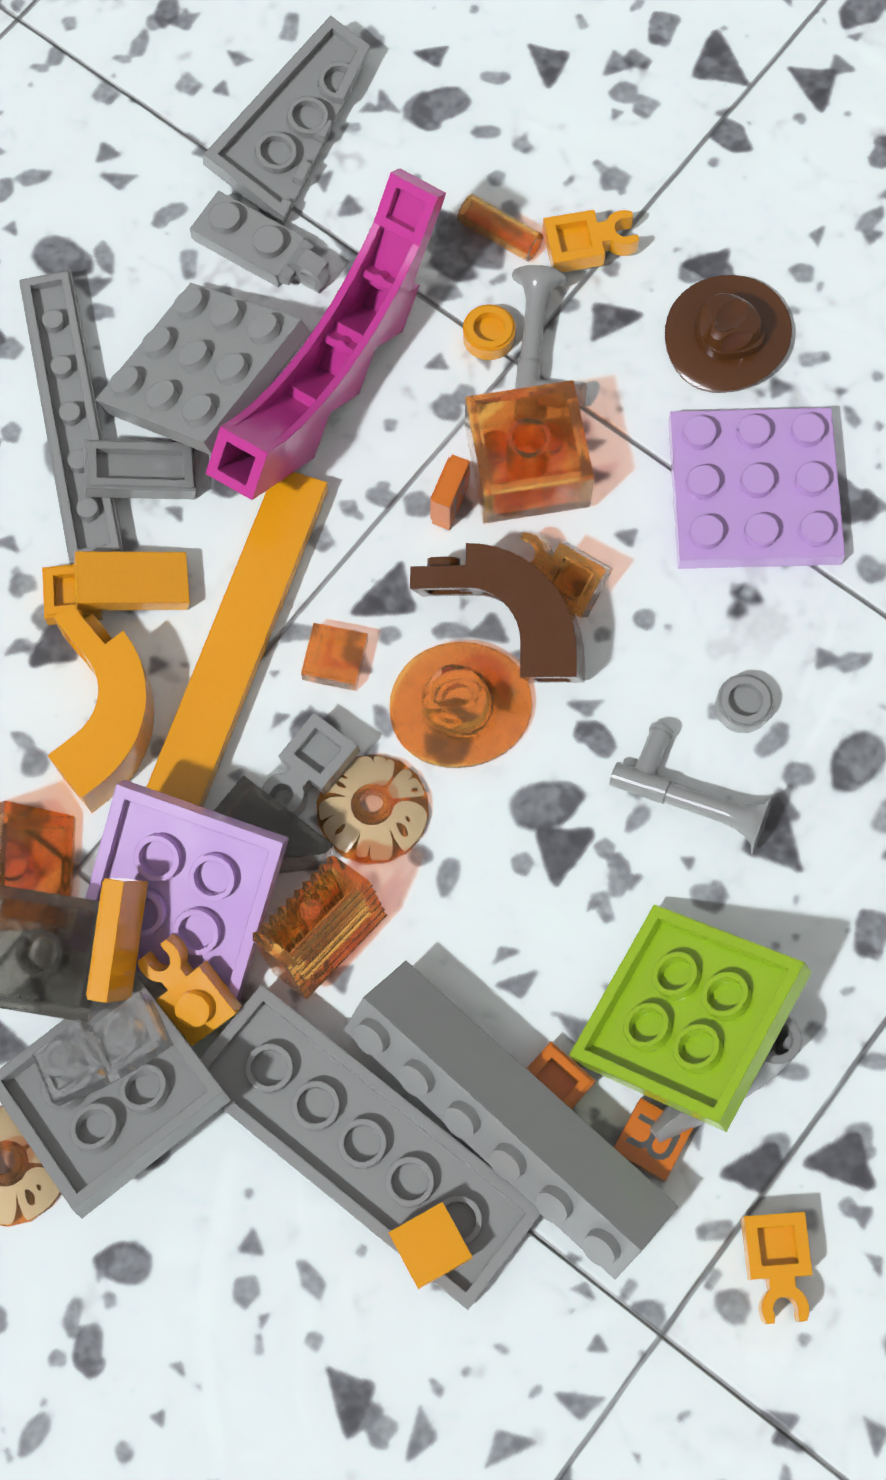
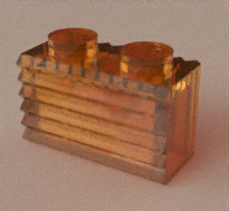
(319, 926)

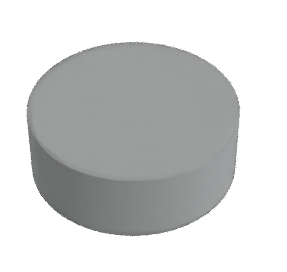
(744, 703)

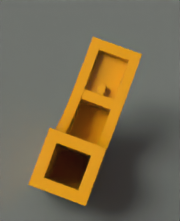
(123, 719)

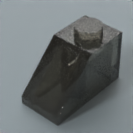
(254, 806)

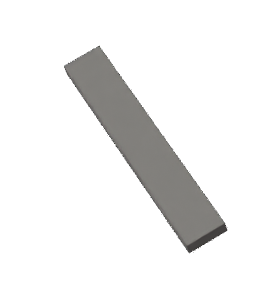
(68, 409)

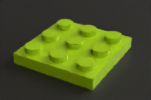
(691, 1016)

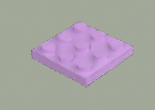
(755, 488)
(203, 874)

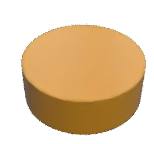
(489, 332)

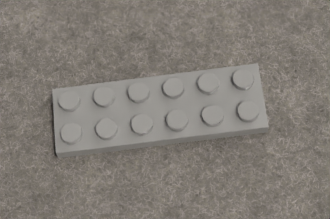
(362, 1138)

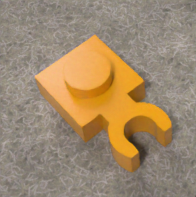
(580, 241)
(195, 997)
(778, 1252)

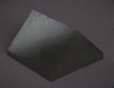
(46, 952)

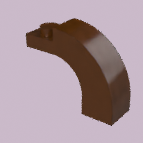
(546, 622)

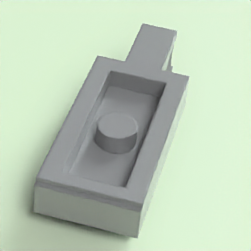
(259, 244)

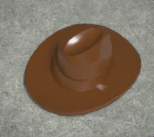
(727, 333)

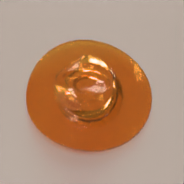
(460, 705)

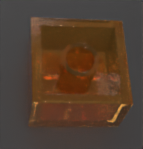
(528, 451)

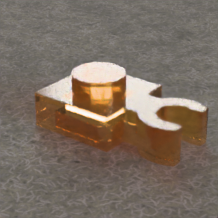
(571, 570)

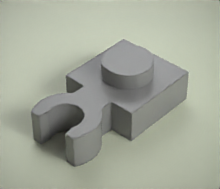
(314, 759)

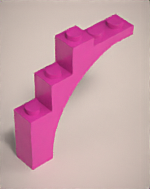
(370, 308)

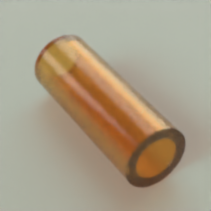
(500, 227)

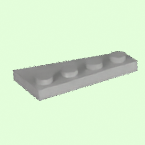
(285, 127)

